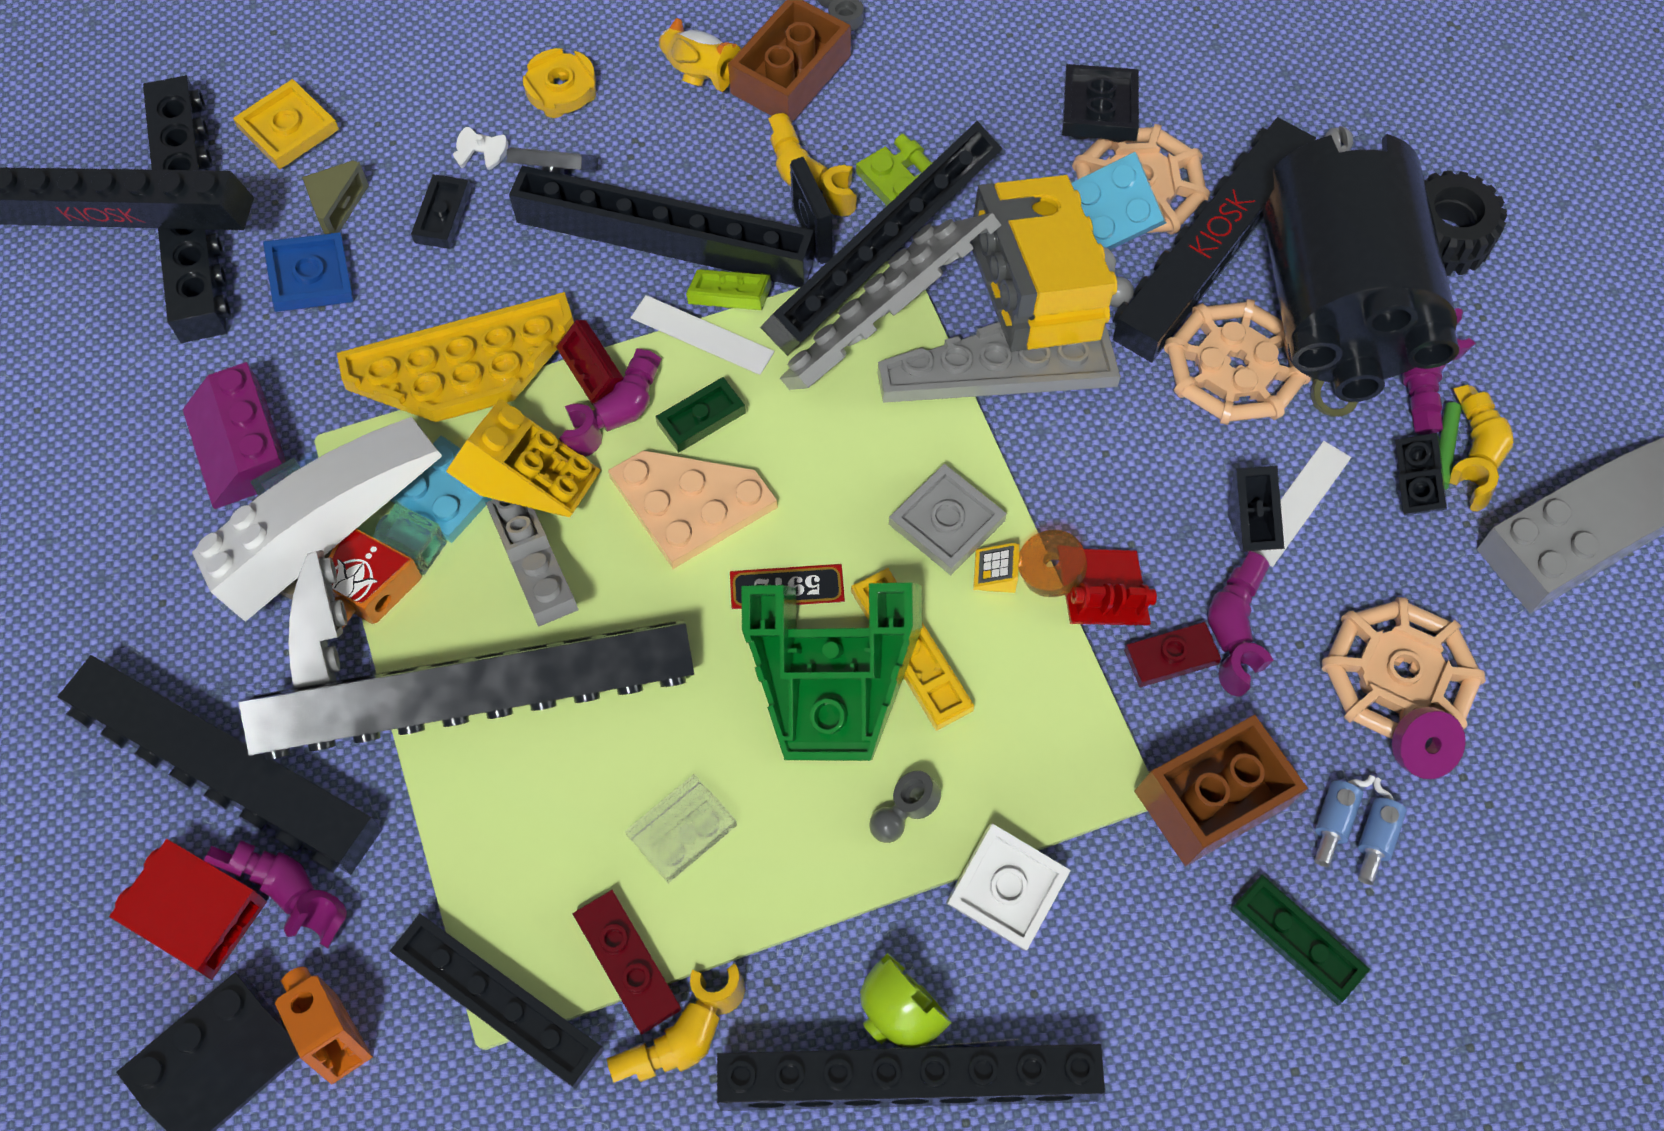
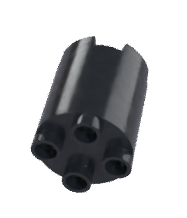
(1358, 266)

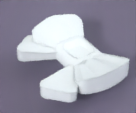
(493, 148)

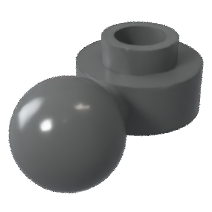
(846, 10)
(888, 822)

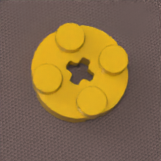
(559, 98)

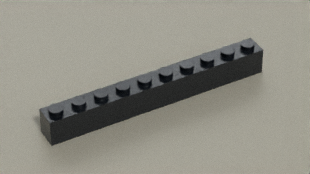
(465, 687)

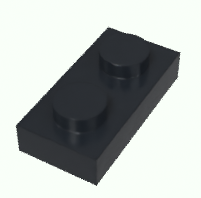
(441, 211)

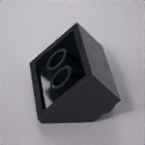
(211, 1059)

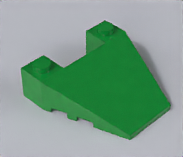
(831, 685)

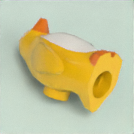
(698, 55)

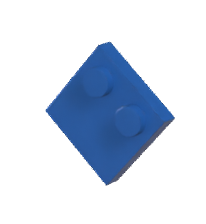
(307, 272)

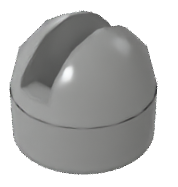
(1341, 134)

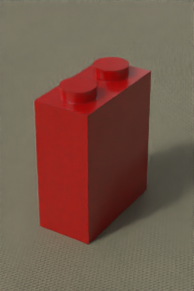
(188, 908)

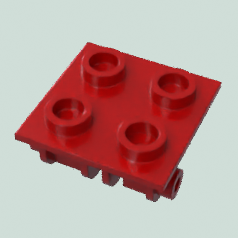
(1111, 591)

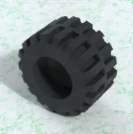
(1474, 210)

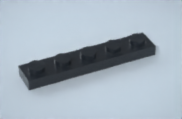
(497, 1001)

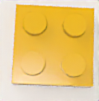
(286, 124)

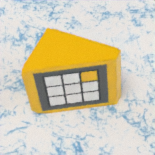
(997, 568)

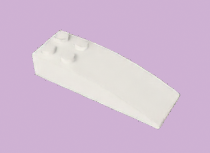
(309, 512)

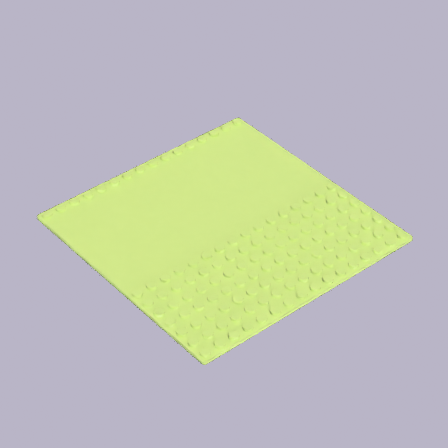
(535, 805)

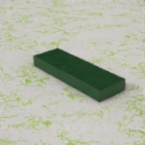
(1300, 940)

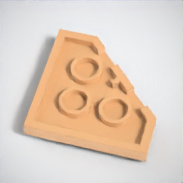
(690, 501)

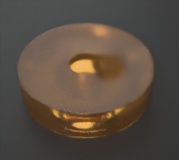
(1052, 546)

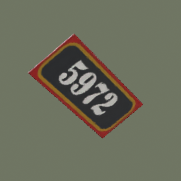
(812, 583)

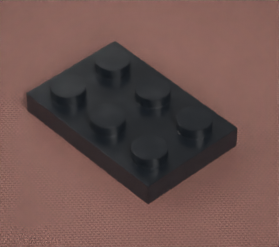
(1101, 103)

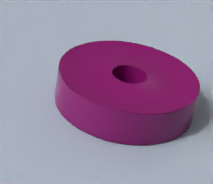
(1446, 745)

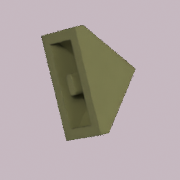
(336, 194)

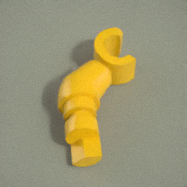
(830, 181)
(1490, 445)
(688, 1038)

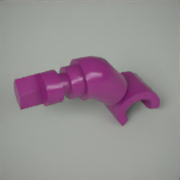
(1423, 388)
(615, 409)
(1231, 625)
(289, 888)

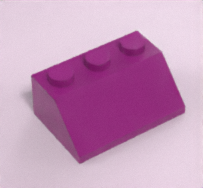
(232, 433)

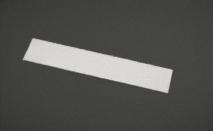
(702, 334)
(1307, 493)

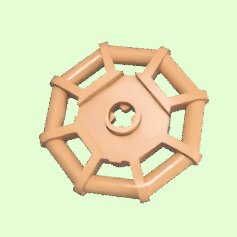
(1161, 171)
(1214, 361)
(1392, 648)

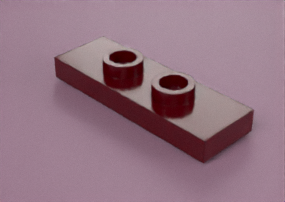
(627, 962)

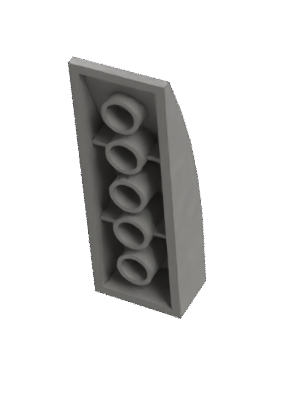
(1580, 528)

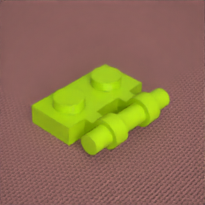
(888, 173)

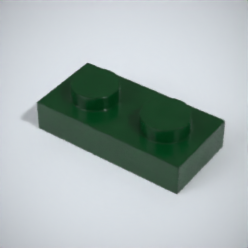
(700, 414)

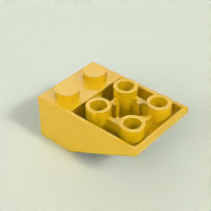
(522, 464)

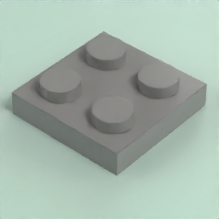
(947, 519)

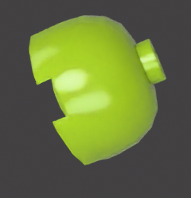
(900, 1007)

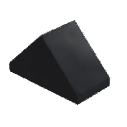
(1256, 509)

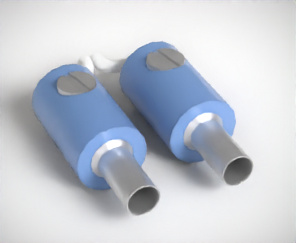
(1379, 832)

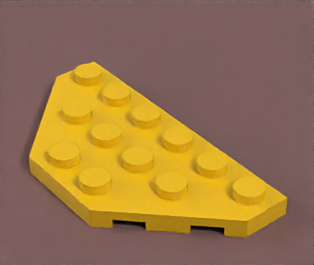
(461, 362)

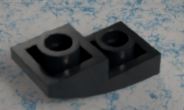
(1421, 474)

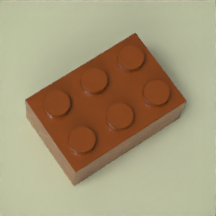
(790, 59)
(1220, 789)

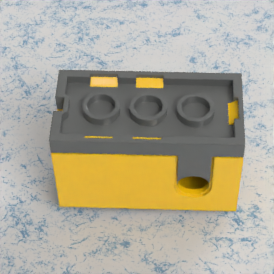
(1043, 264)

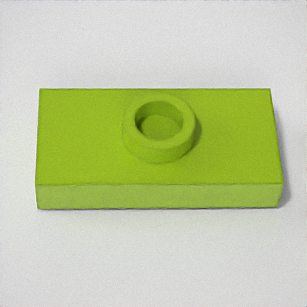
(729, 289)

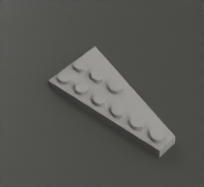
(906, 278)
(987, 367)

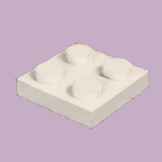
(1008, 887)

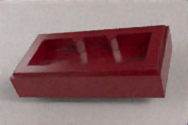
(588, 361)
(1172, 654)

